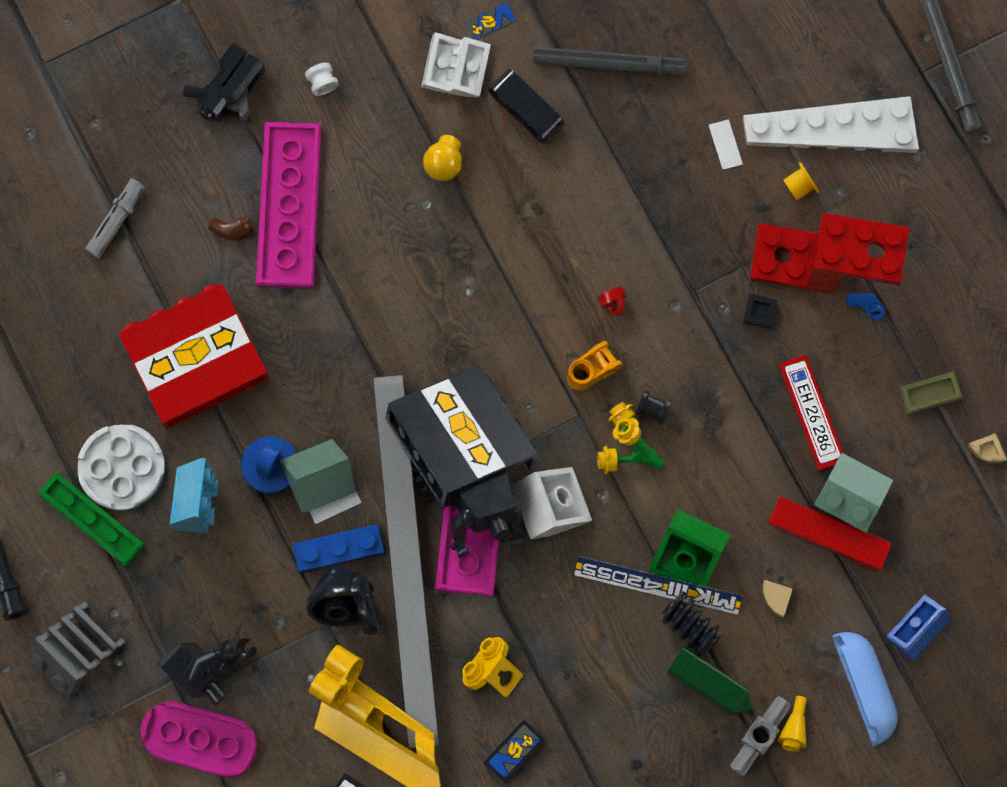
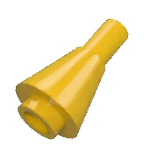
(794, 732)

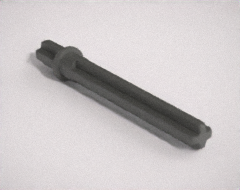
(609, 60)
(965, 105)

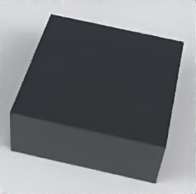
(760, 311)

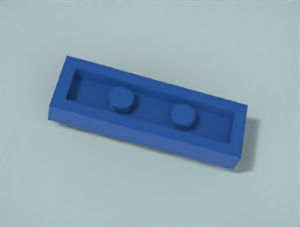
(338, 548)

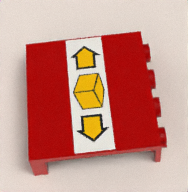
(193, 355)

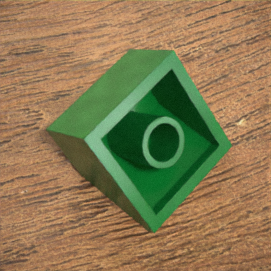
(689, 550)

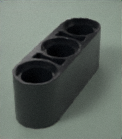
(526, 106)

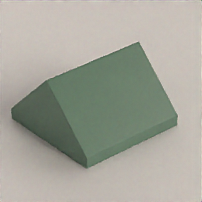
(319, 475)

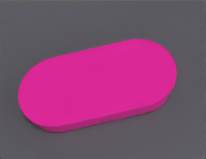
(199, 739)

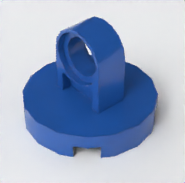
(262, 465)

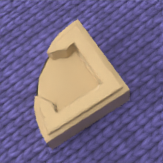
(988, 449)
(776, 597)

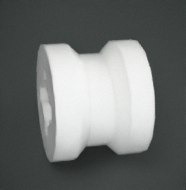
(321, 79)

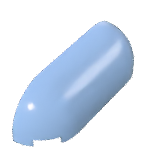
(867, 685)

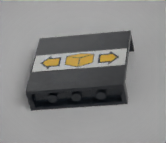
(459, 433)

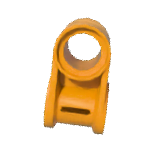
(597, 363)

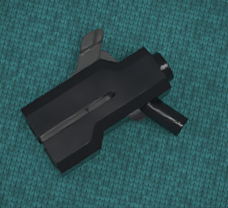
(230, 85)

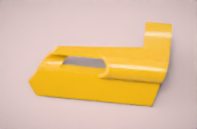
(354, 717)

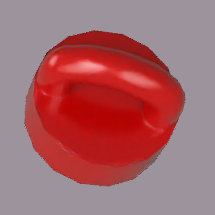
(611, 297)

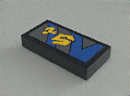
(514, 751)

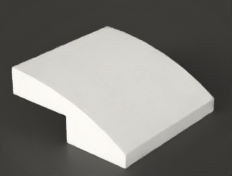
(455, 65)

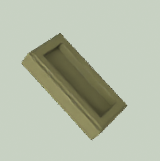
(930, 393)

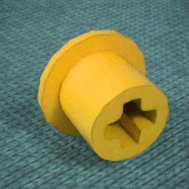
(800, 183)

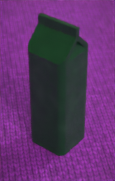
(710, 683)

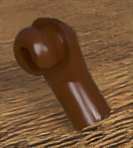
(231, 230)

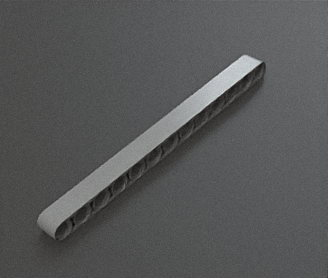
(405, 565)

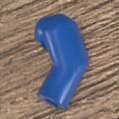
(868, 302)

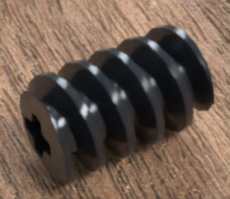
(691, 625)

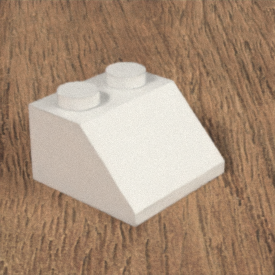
(551, 502)

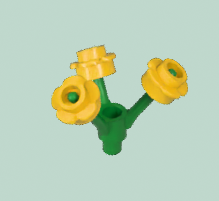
(627, 433)

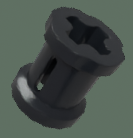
(653, 407)

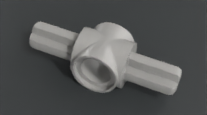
(751, 748)

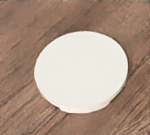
(121, 467)

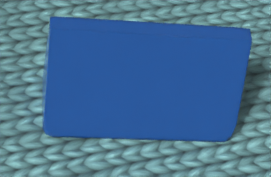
(919, 627)

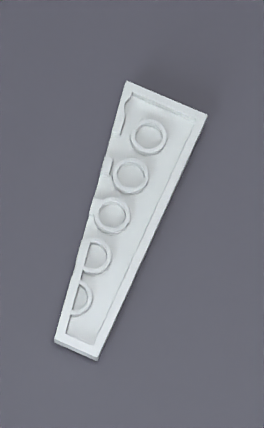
(858, 125)

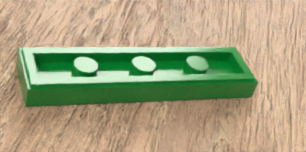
(91, 519)

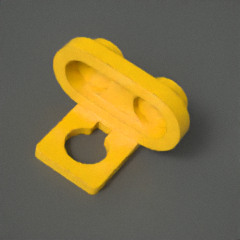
(488, 664)

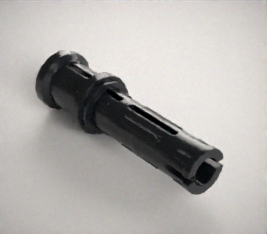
(9, 591)

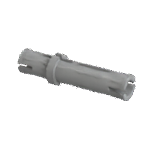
(110, 225)

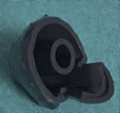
(344, 600)

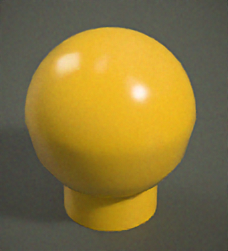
(443, 159)

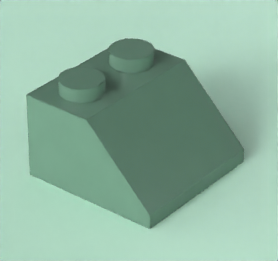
(853, 492)

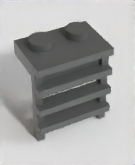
(61, 661)

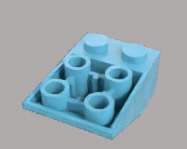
(193, 497)

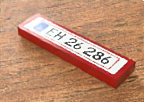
(811, 412)

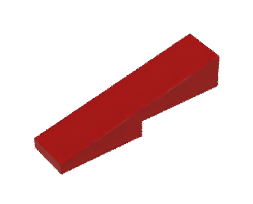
(830, 533)

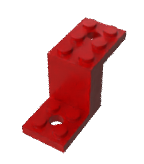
(828, 254)

